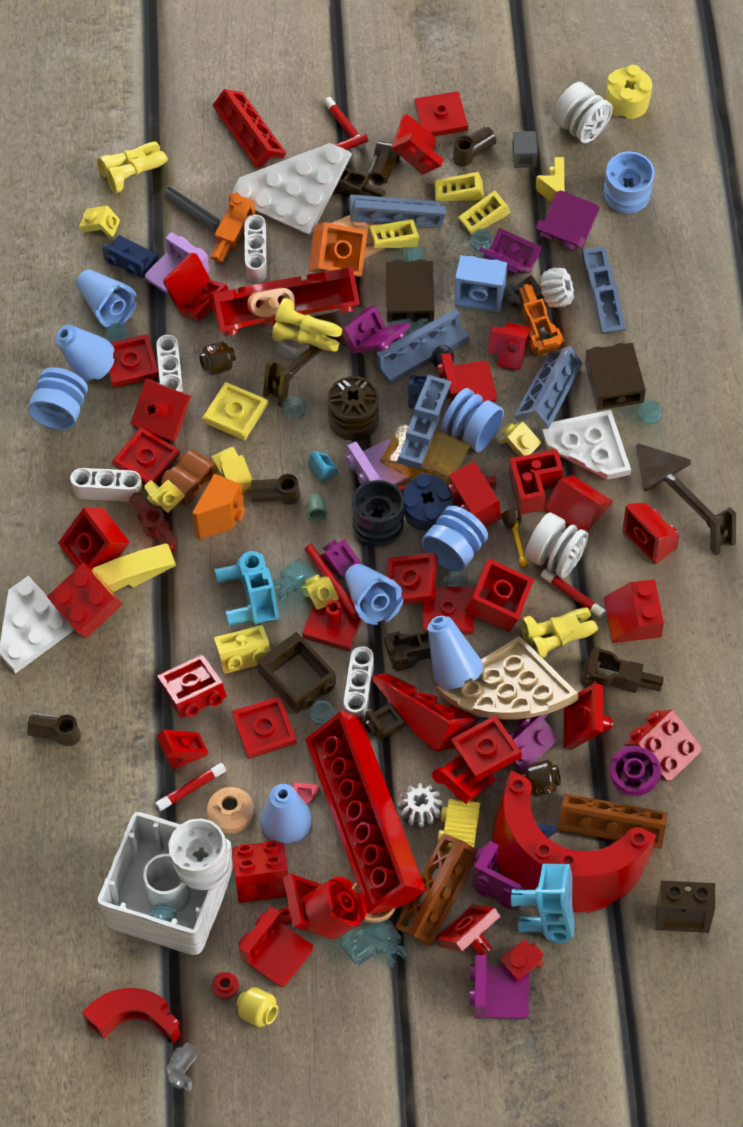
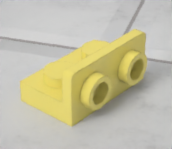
(242, 648)

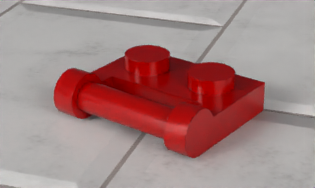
(465, 785)

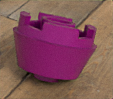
(634, 771)

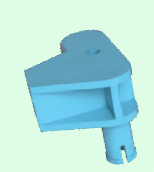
(257, 587)
(553, 902)

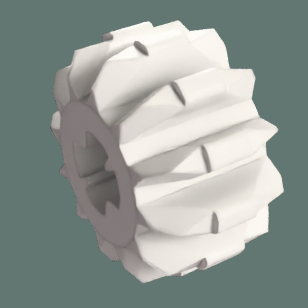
(557, 287)
(426, 799)

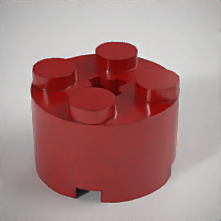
(334, 908)

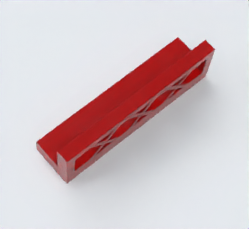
(247, 127)

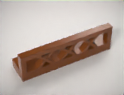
(609, 819)
(440, 890)

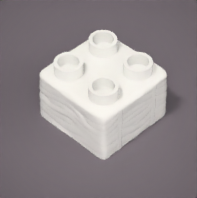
(146, 877)

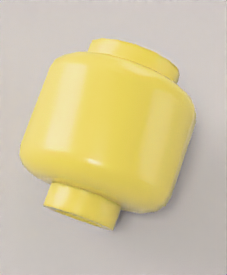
(257, 1007)

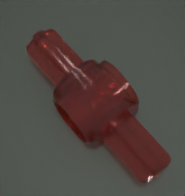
(151, 512)

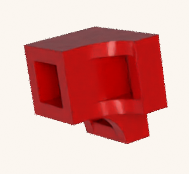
(510, 344)

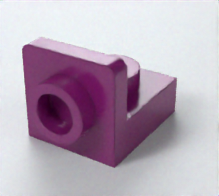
(340, 556)

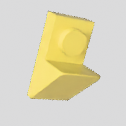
(551, 184)
(233, 467)

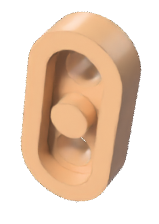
(268, 300)

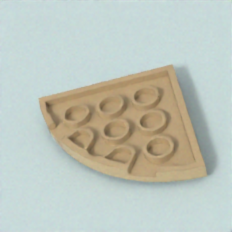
(512, 686)

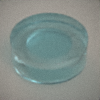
(294, 407)

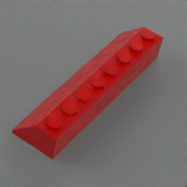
(364, 814)

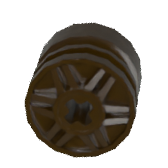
(353, 408)

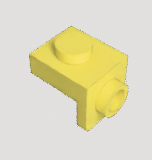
(100, 219)
(520, 438)
(165, 496)
(319, 590)

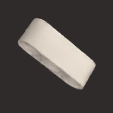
(255, 249)
(169, 360)
(98, 477)
(359, 674)

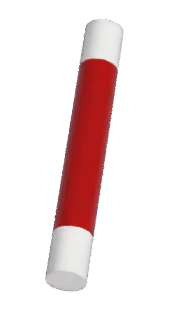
(343, 121)
(573, 593)
(190, 786)

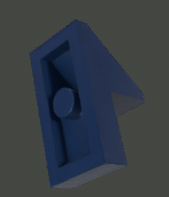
(414, 389)

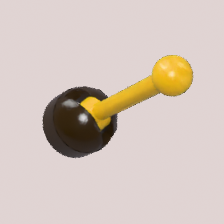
(512, 520)

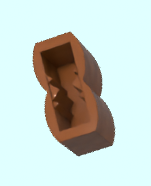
(190, 474)

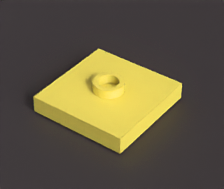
(235, 411)

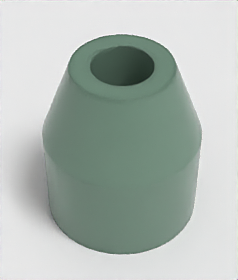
(316, 508)

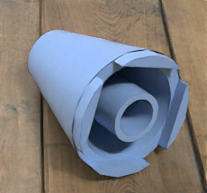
(106, 297)
(85, 352)
(373, 594)
(451, 654)
(285, 815)

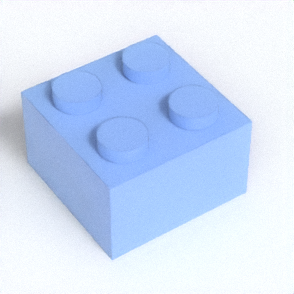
(480, 283)

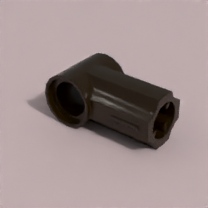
(469, 146)
(383, 162)
(274, 489)
(52, 728)

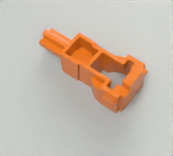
(232, 226)
(536, 317)

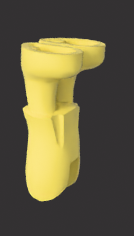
(136, 160)
(311, 330)
(563, 628)

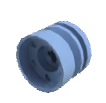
(628, 182)
(57, 398)
(472, 419)
(455, 538)

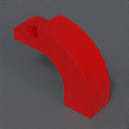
(127, 1004)

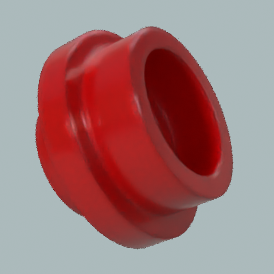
(228, 992)

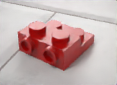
(192, 686)

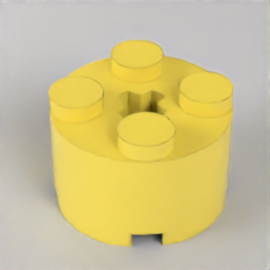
(629, 92)

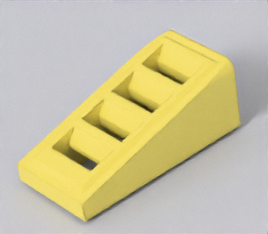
(467, 194)
(486, 203)
(400, 228)

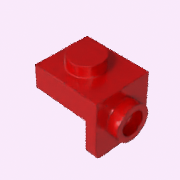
(522, 959)

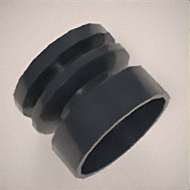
(378, 512)

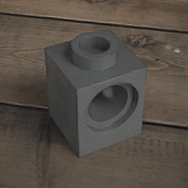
(524, 149)

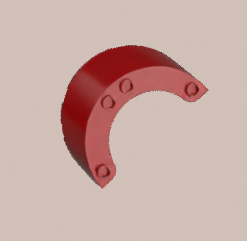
(317, 293)
(597, 875)

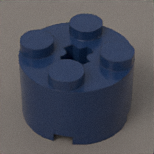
(423, 489)

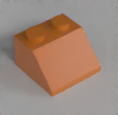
(337, 248)
(218, 507)

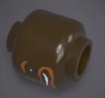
(217, 358)
(543, 777)

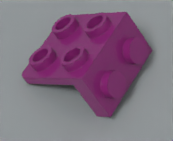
(568, 220)
(514, 250)
(368, 332)
(489, 882)
(497, 992)

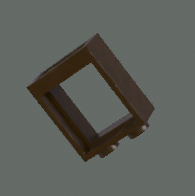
(284, 653)
(697, 904)

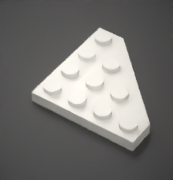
(297, 187)

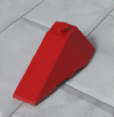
(427, 717)

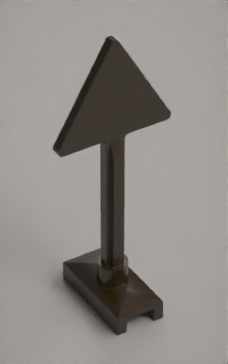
(278, 377)
(661, 466)

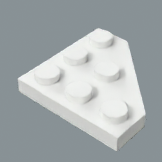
(590, 443)
(29, 625)

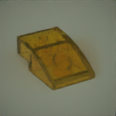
(442, 458)

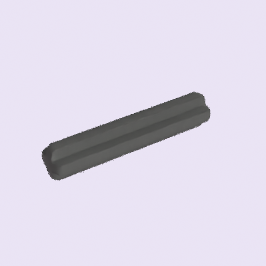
(192, 208)

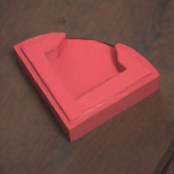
(306, 791)

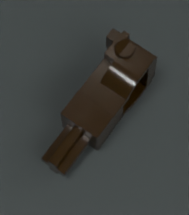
(356, 184)
(410, 656)
(627, 676)

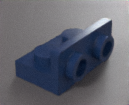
(129, 256)

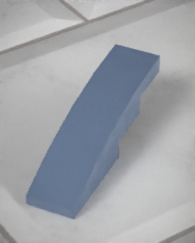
(603, 290)
(424, 422)

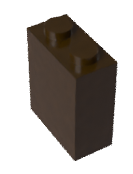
(410, 290)
(615, 376)

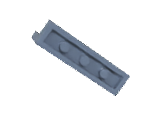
(390, 210)
(418, 353)
(549, 387)

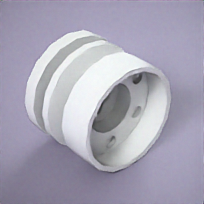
(582, 112)
(557, 545)
(200, 854)

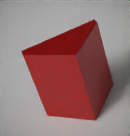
(577, 503)

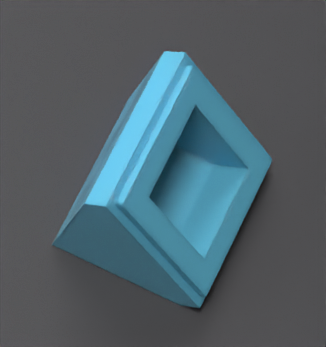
(322, 465)

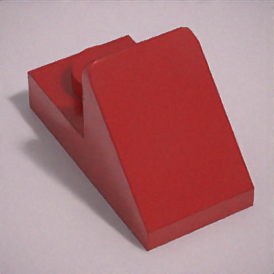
(182, 747)

